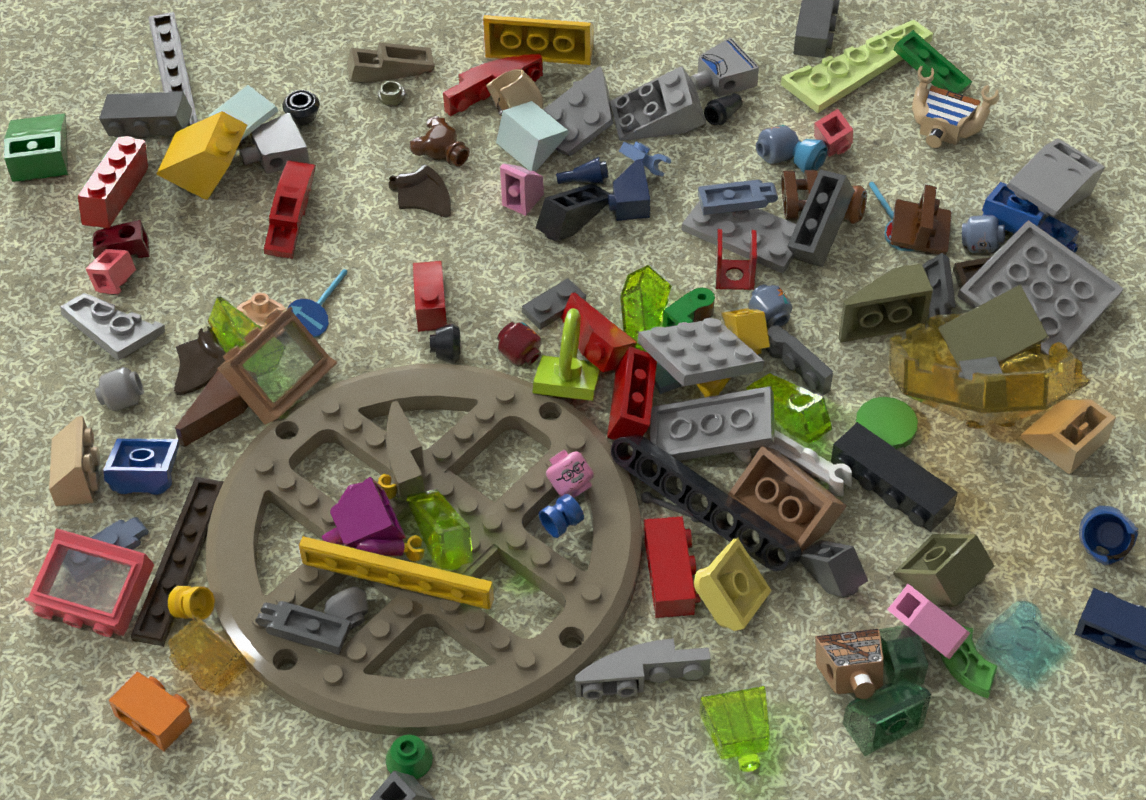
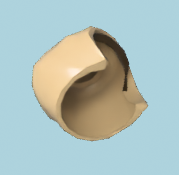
(513, 90)

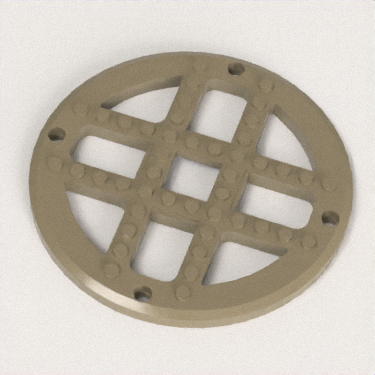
(519, 668)

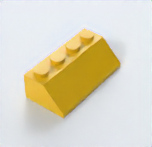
(552, 39)

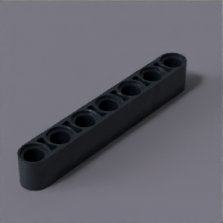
(718, 501)

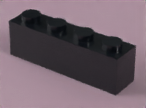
(894, 477)

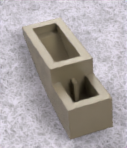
(388, 62)
(404, 454)

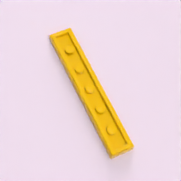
(397, 572)

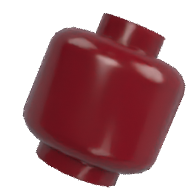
(519, 343)

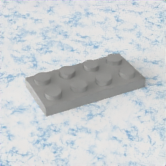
(736, 227)
(714, 424)

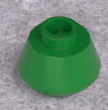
(409, 756)

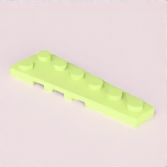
(841, 75)

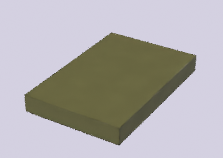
(996, 328)

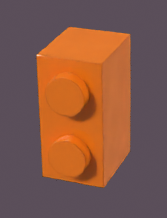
(151, 710)

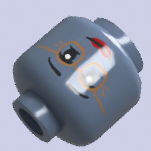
(982, 234)

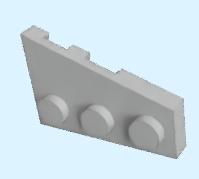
(108, 327)

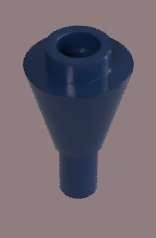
(589, 172)

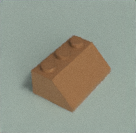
(787, 497)

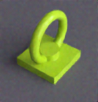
(566, 374)

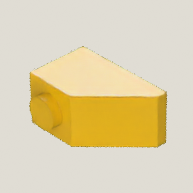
(749, 327)

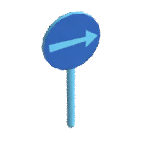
(312, 313)

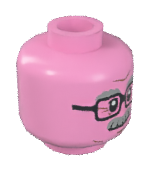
(569, 473)

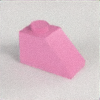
(520, 188)

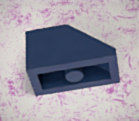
(630, 194)

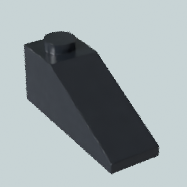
(570, 211)

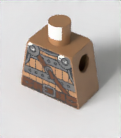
(851, 661)

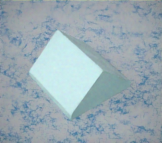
(249, 108)
(529, 134)

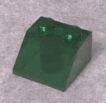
(886, 715)

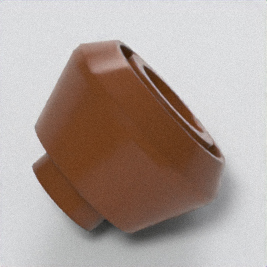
(857, 205)

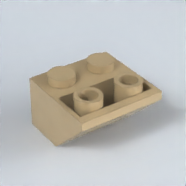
(1070, 432)
(74, 464)

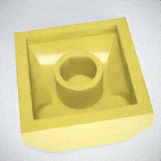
(732, 587)

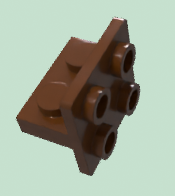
(921, 224)

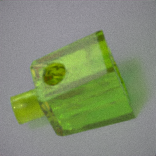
(738, 725)

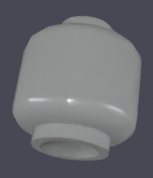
(119, 389)

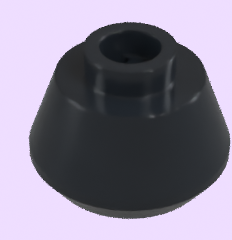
(301, 106)
(446, 343)

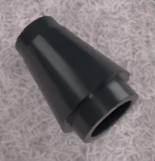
(721, 109)

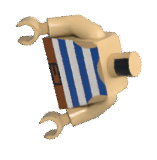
(947, 114)

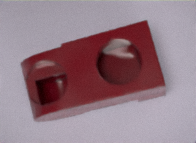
(124, 236)

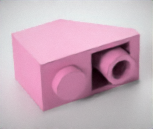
(928, 621)

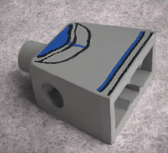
(726, 69)

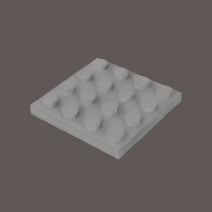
(1058, 283)

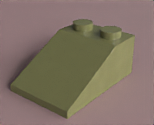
(887, 304)

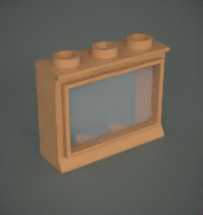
(276, 365)

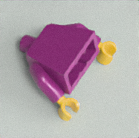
(369, 523)

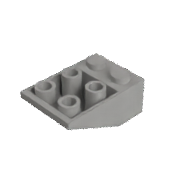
(659, 108)
(1056, 178)

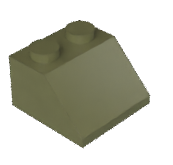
(946, 567)

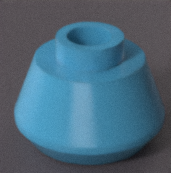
(810, 154)

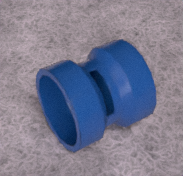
(561, 515)

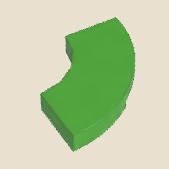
(970, 667)

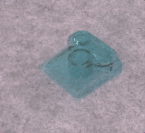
(1022, 643)

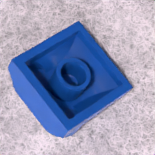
(1010, 209)
(141, 465)

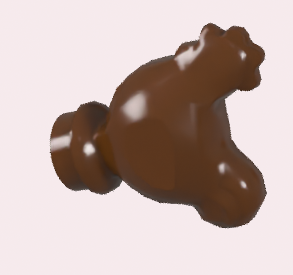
(440, 143)

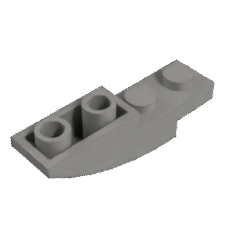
(628, 668)

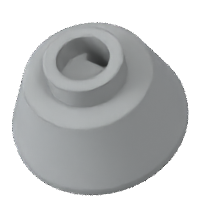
(349, 605)

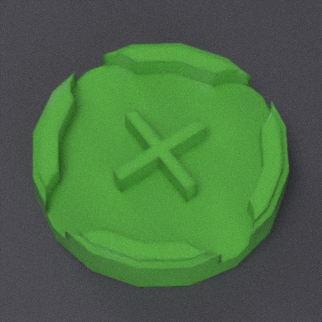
(889, 420)

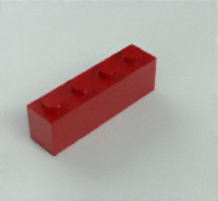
(113, 182)

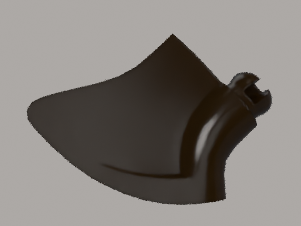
(422, 191)
(198, 361)

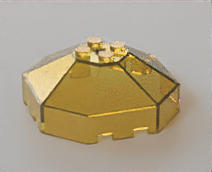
(1026, 386)

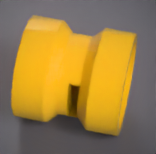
(191, 602)

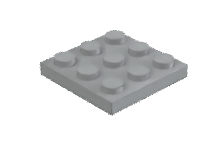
(700, 351)

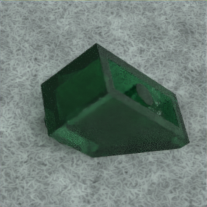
(903, 655)

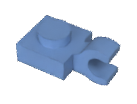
(640, 151)

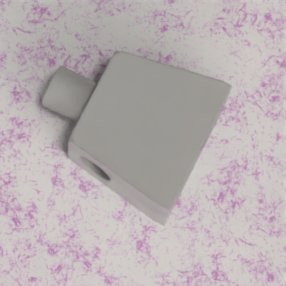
(275, 145)

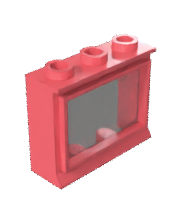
(90, 583)

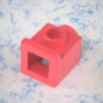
(111, 270)

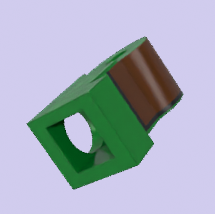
(690, 308)

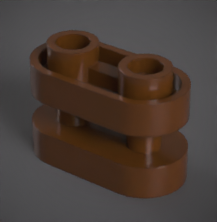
(789, 189)

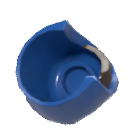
(1109, 529)

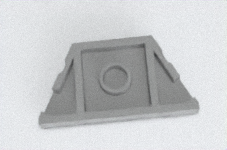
(582, 111)

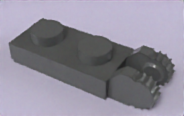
(799, 358)

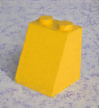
(202, 153)

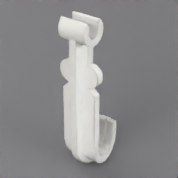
(809, 461)

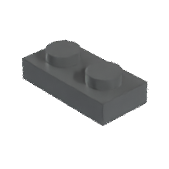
(550, 304)

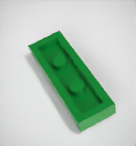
(920, 53)

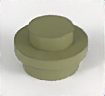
(391, 93)

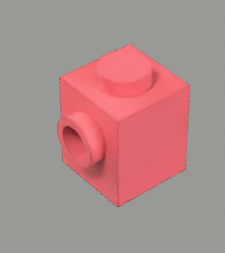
(835, 132)

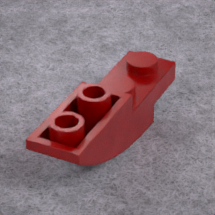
(474, 82)
(288, 208)

